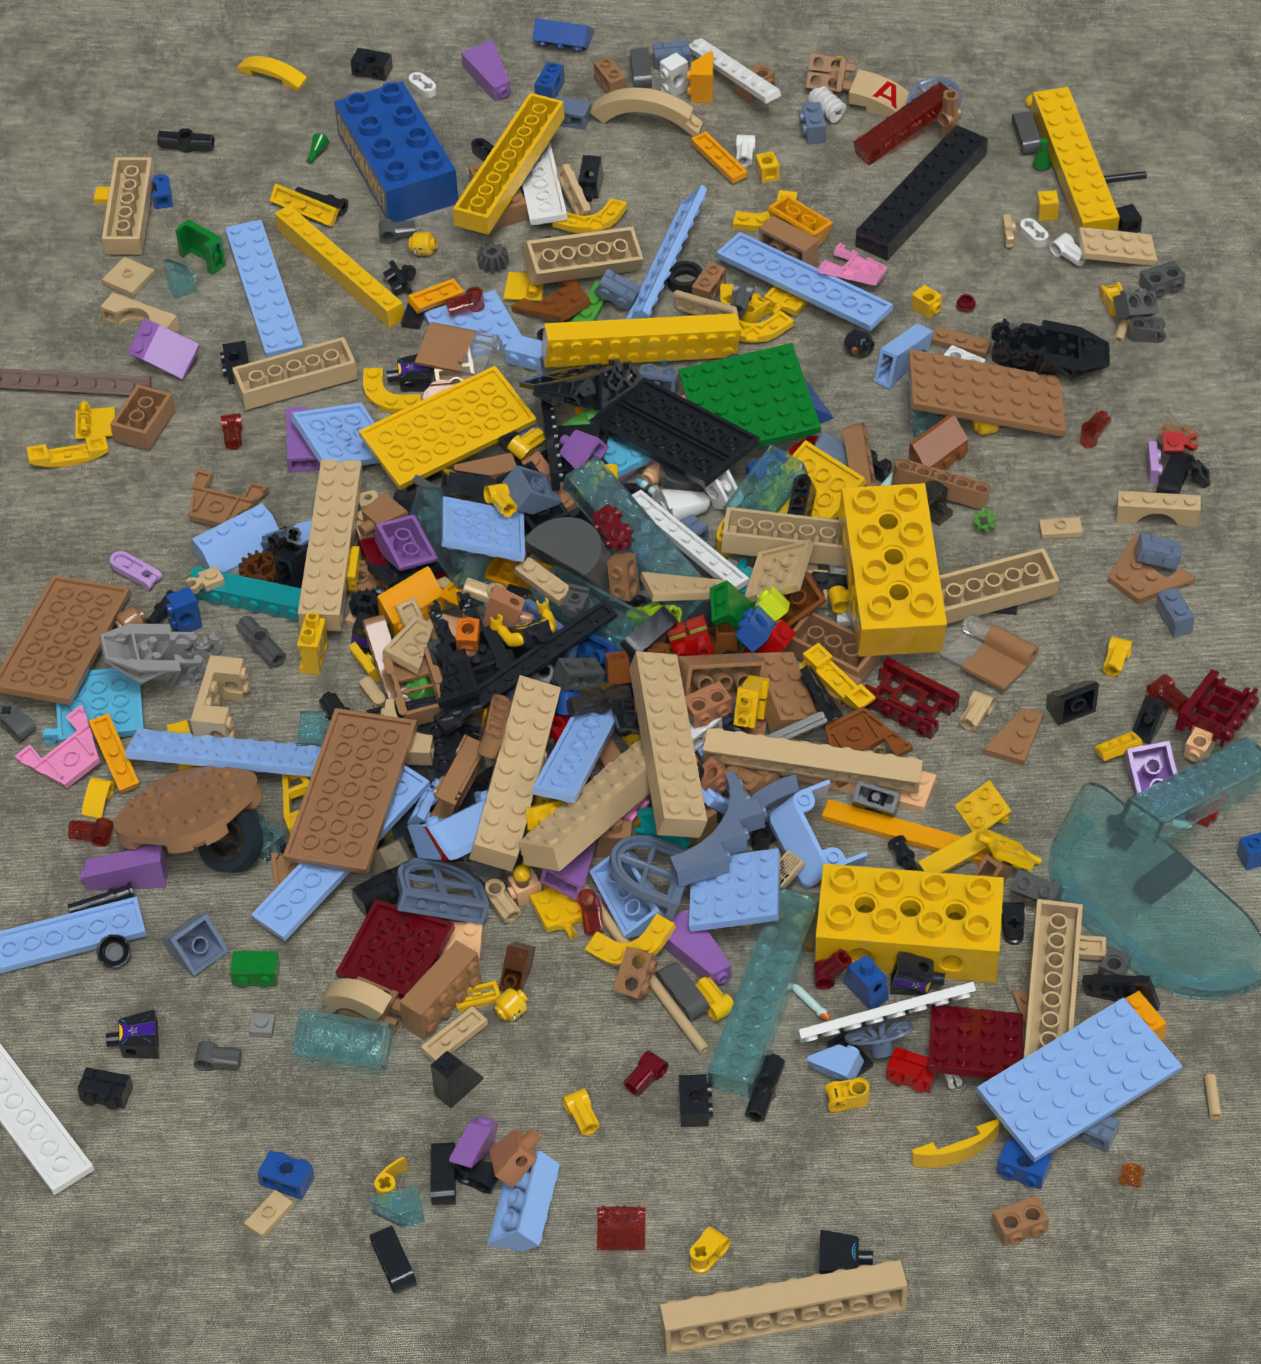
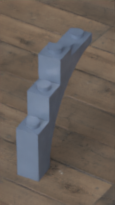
(714, 853)

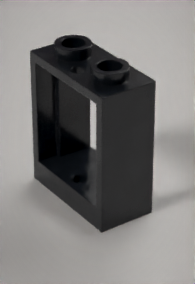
(466, 482)

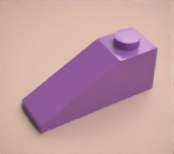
(475, 1141)

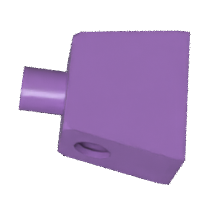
(581, 448)

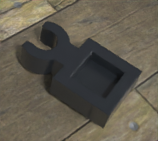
(1199, 471)

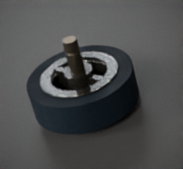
(238, 848)

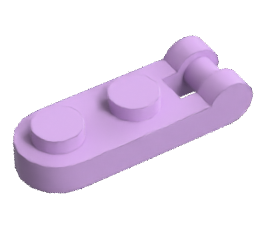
(135, 569)

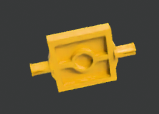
(784, 301)
(1008, 850)
(556, 911)

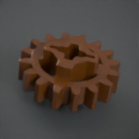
(259, 566)

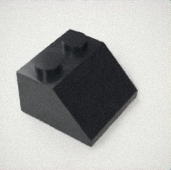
(1073, 701)

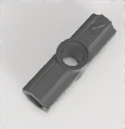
(260, 641)

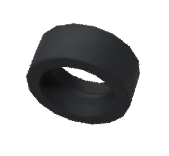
(683, 268)

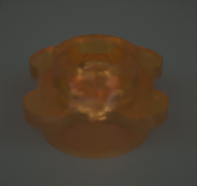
(1131, 1169)

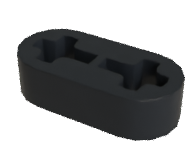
(477, 149)

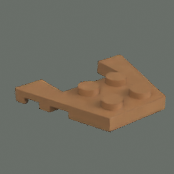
(217, 507)
(1140, 580)

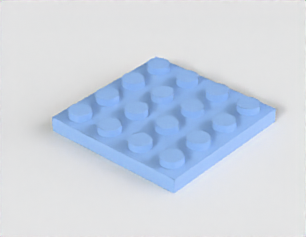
(491, 319)
(335, 432)
(481, 529)
(739, 897)

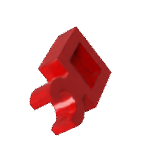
(1175, 442)

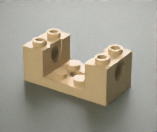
(225, 680)

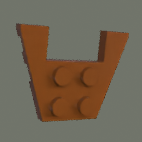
(559, 306)
(863, 732)

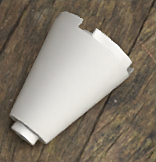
(682, 502)

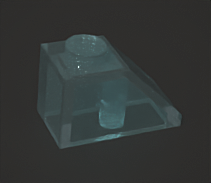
(179, 278)
(399, 1207)

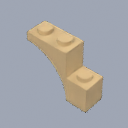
(422, 746)

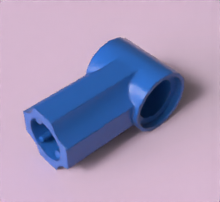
(563, 696)

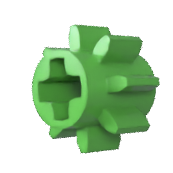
(979, 519)

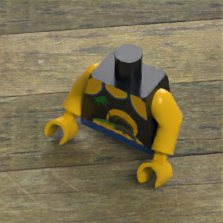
(528, 632)

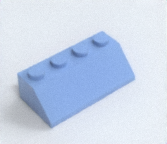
(234, 539)
(628, 910)
(525, 1207)

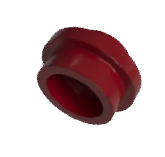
(966, 303)

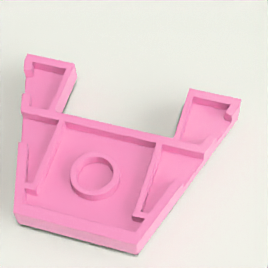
(856, 269)
(70, 758)

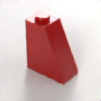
(778, 640)

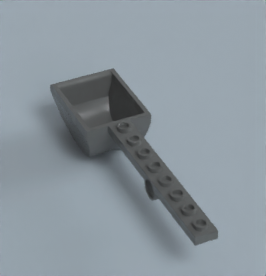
(563, 542)

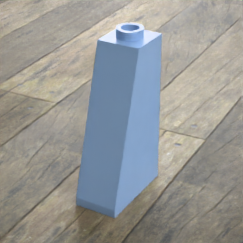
(893, 356)

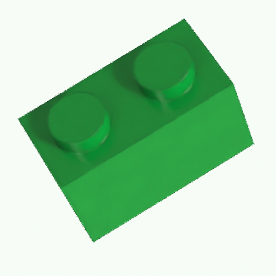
(255, 968)

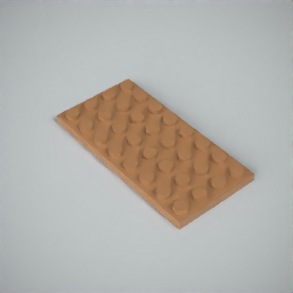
(985, 392)
(61, 639)
(350, 791)

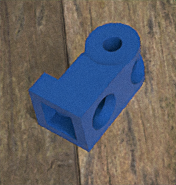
(162, 196)

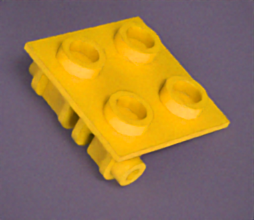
(519, 287)
(93, 421)
(984, 808)

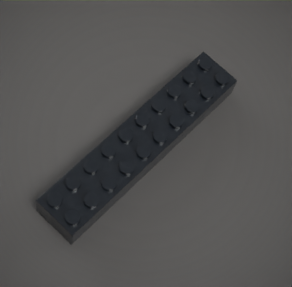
(921, 192)

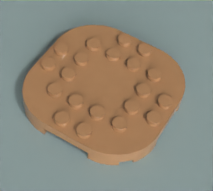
(187, 808)

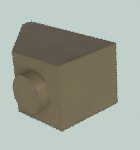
(390, 856)

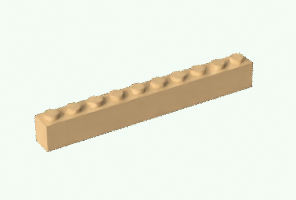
(813, 760)

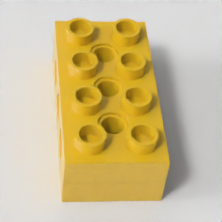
(892, 570)
(913, 912)

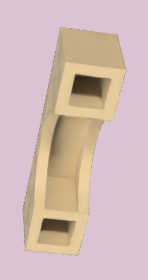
(120, 310)
(1181, 507)

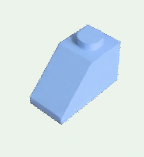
(838, 1062)

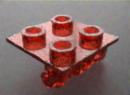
(621, 1228)

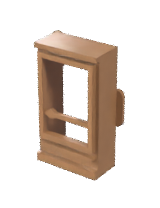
(401, 675)
(458, 780)

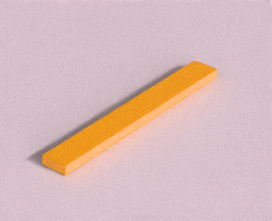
(890, 827)

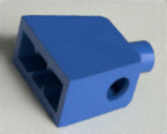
(867, 982)

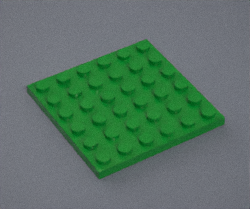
(756, 392)

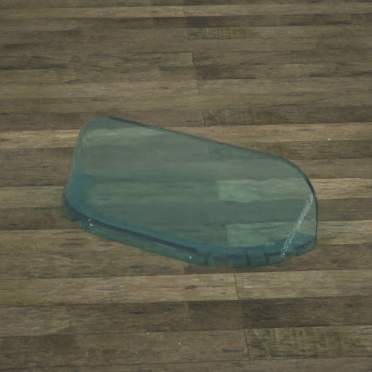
(1153, 903)

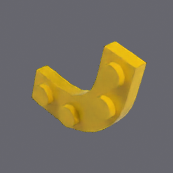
(753, 221)
(597, 222)
(765, 330)
(379, 396)
(650, 941)

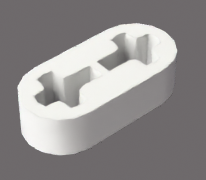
(422, 85)
(1036, 231)

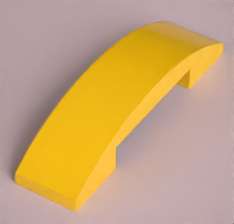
(271, 67)
(69, 455)
(836, 679)
(929, 1156)

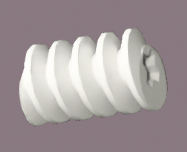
(831, 106)

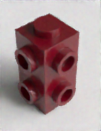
(617, 533)

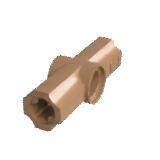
(950, 112)

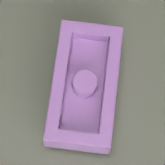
(1153, 458)

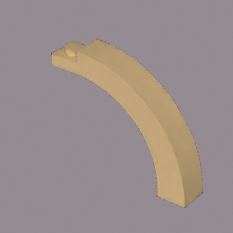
(646, 101)

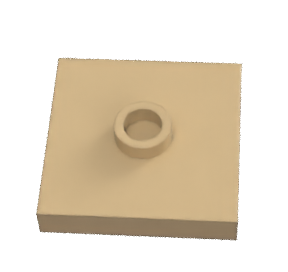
(128, 277)

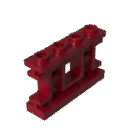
(918, 687)
(1212, 719)

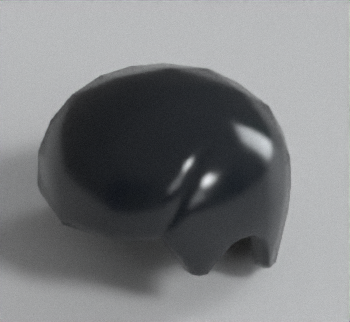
(113, 951)

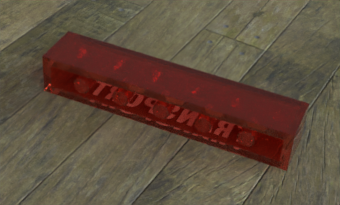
(900, 125)

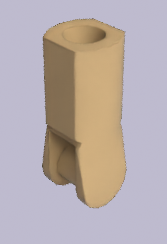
(372, 692)

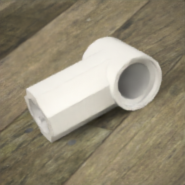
(745, 147)
(1065, 247)

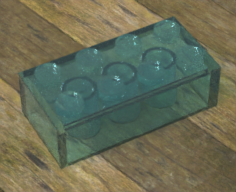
(768, 483)
(343, 1039)

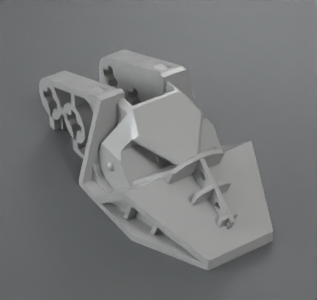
(158, 654)

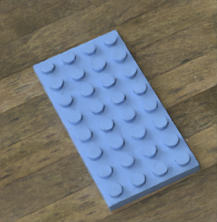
(1078, 1079)

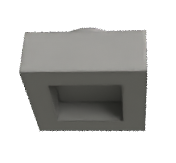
(262, 1025)

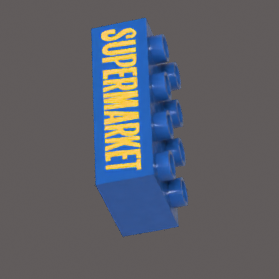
(396, 152)

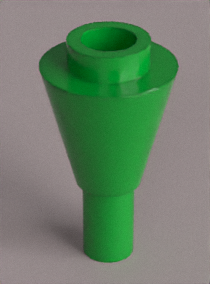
(319, 143)
(1042, 158)

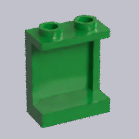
(201, 242)
(728, 604)

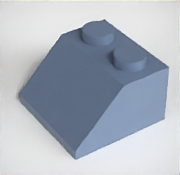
(531, 490)
(195, 944)

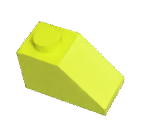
(773, 603)

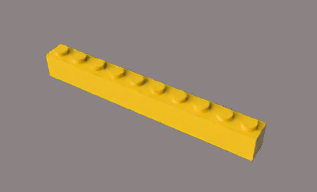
(339, 266)

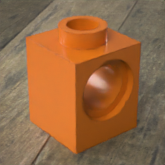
(468, 641)

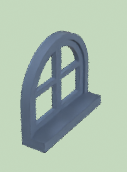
(674, 894)
(440, 903)

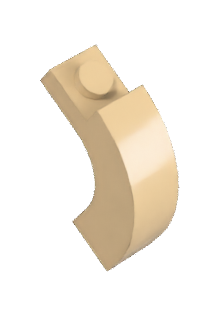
(355, 996)

